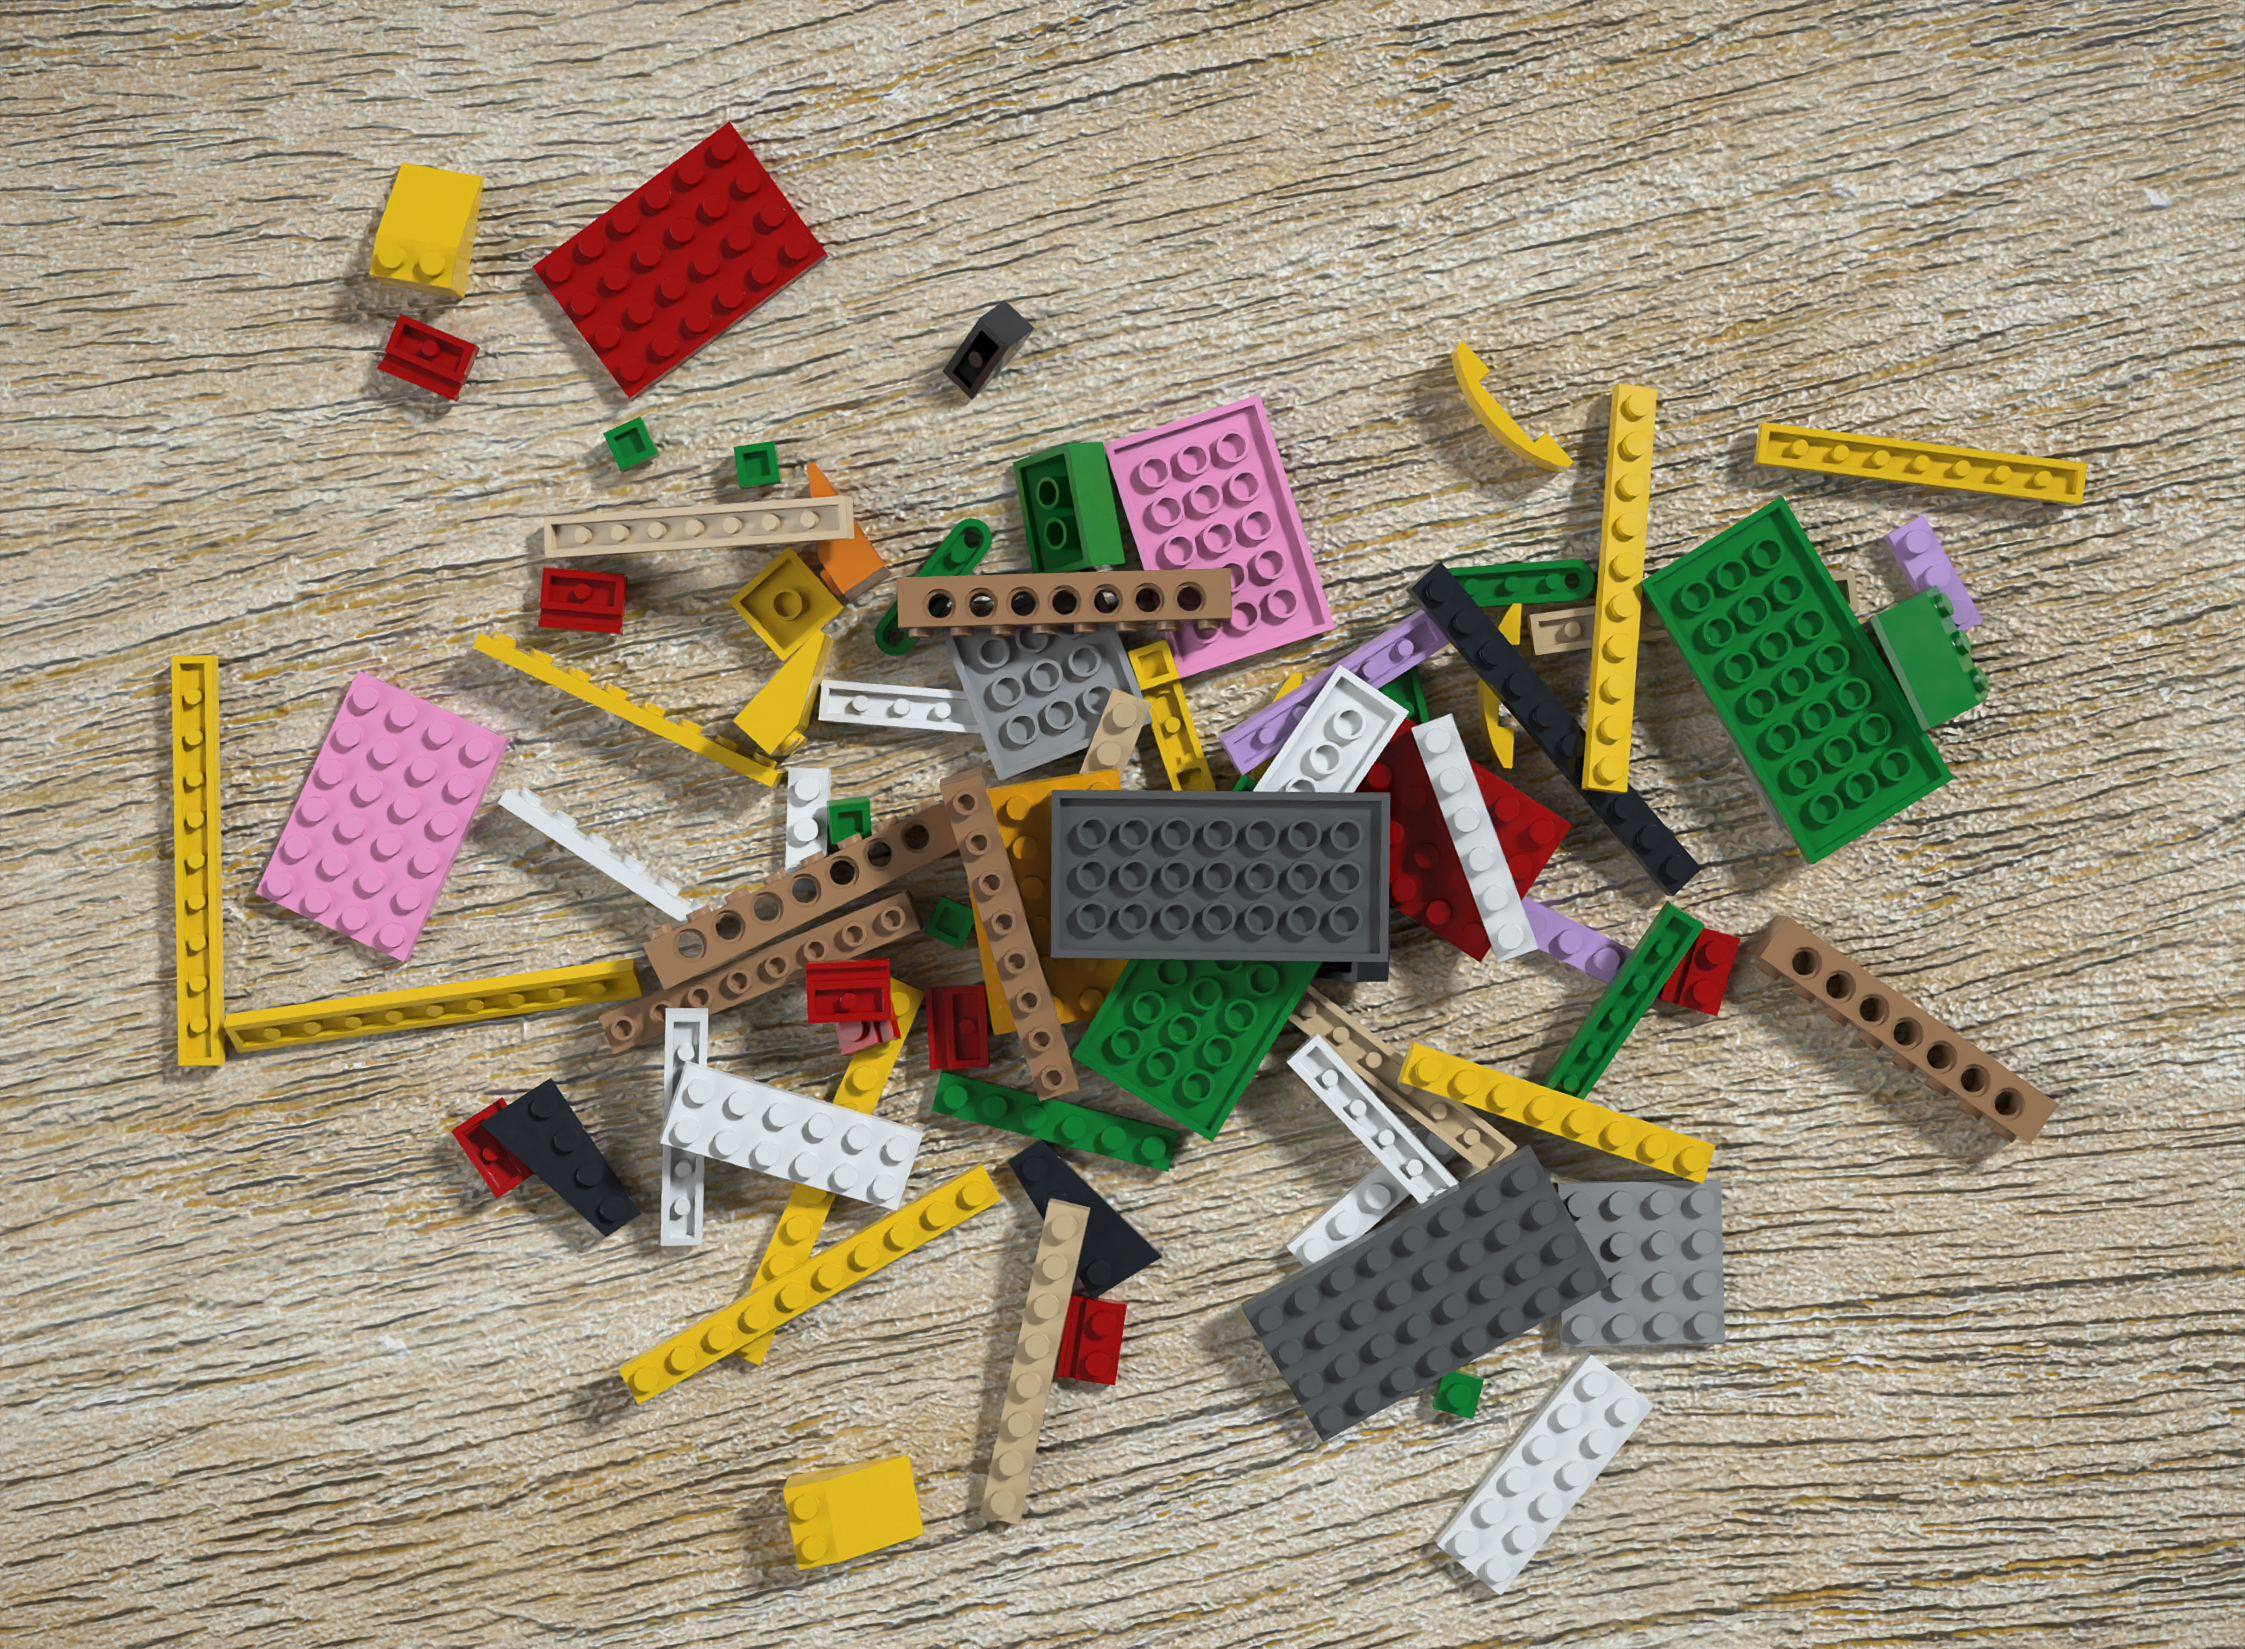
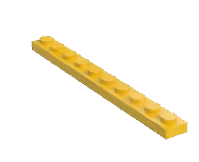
(1619, 589)
(198, 860)
(434, 1005)
(810, 1205)
(809, 1283)

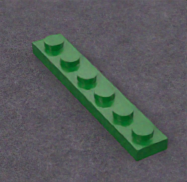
(1624, 1002)
(1054, 1120)

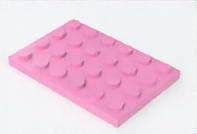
(1219, 498)
(382, 816)

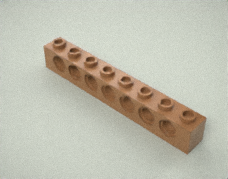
(918, 593)
(1009, 933)
(675, 968)
(764, 969)
(2026, 1106)

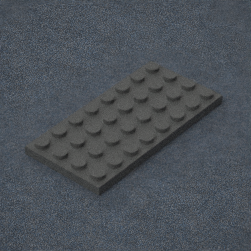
(1220, 875)
(1425, 1293)

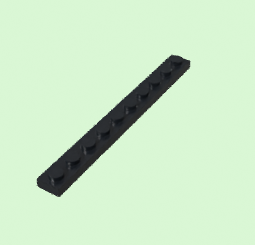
(1548, 724)

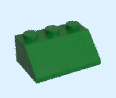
(1069, 509)
(1930, 657)

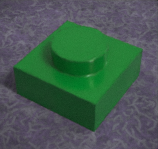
(631, 444)
(757, 465)
(848, 818)
(951, 922)
(1458, 1393)

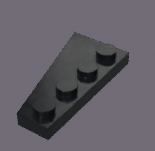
(558, 1149)
(1111, 1244)

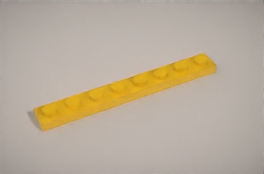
(1920, 464)
(614, 700)
(1556, 1112)

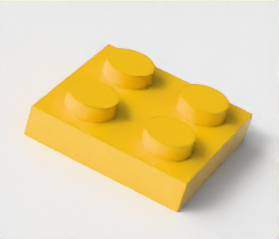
(786, 604)

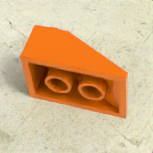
(849, 564)

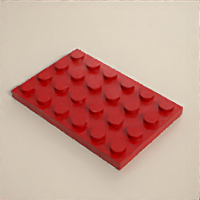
(680, 261)
(1424, 863)

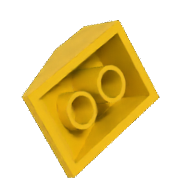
(428, 231)
(786, 703)
(852, 1510)

